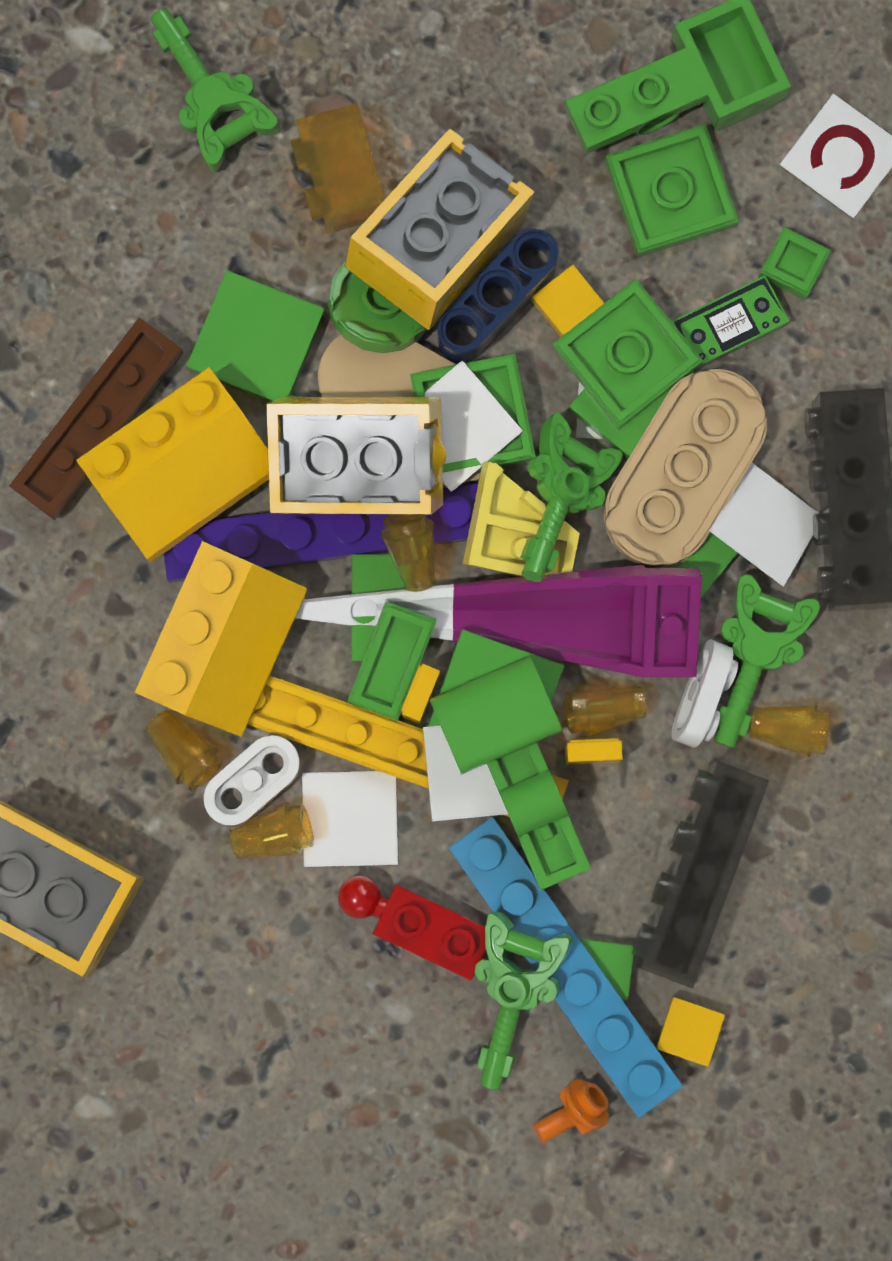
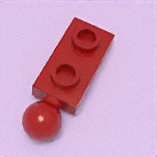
(416, 924)

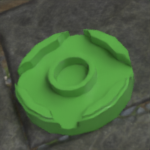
(368, 317)

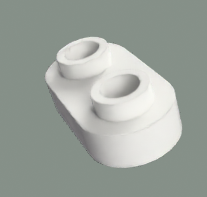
(697, 711)
(252, 780)

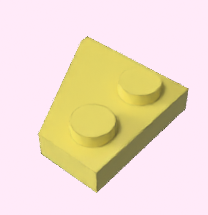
(504, 521)

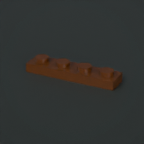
(97, 413)

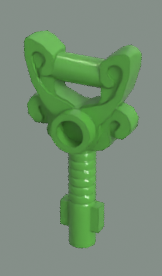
(212, 95)
(563, 488)
(758, 649)
(515, 987)

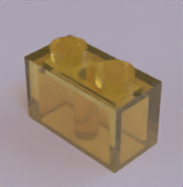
(340, 167)

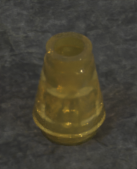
(411, 549)
(602, 707)
(792, 728)
(184, 751)
(275, 833)

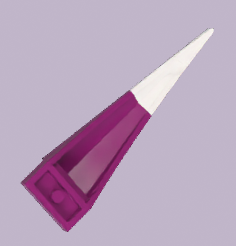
(599, 618)

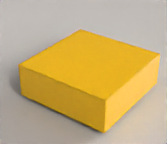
(566, 300)
(420, 693)
(593, 751)
(690, 1031)

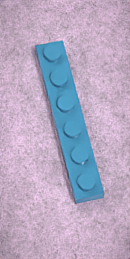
(585, 991)

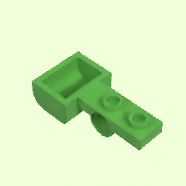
(718, 62)
(499, 725)

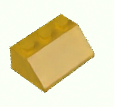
(178, 465)
(221, 640)

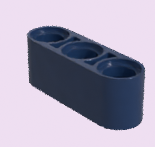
(504, 272)

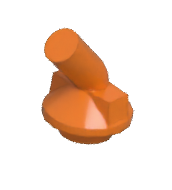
(583, 1107)

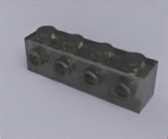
(854, 498)
(701, 874)

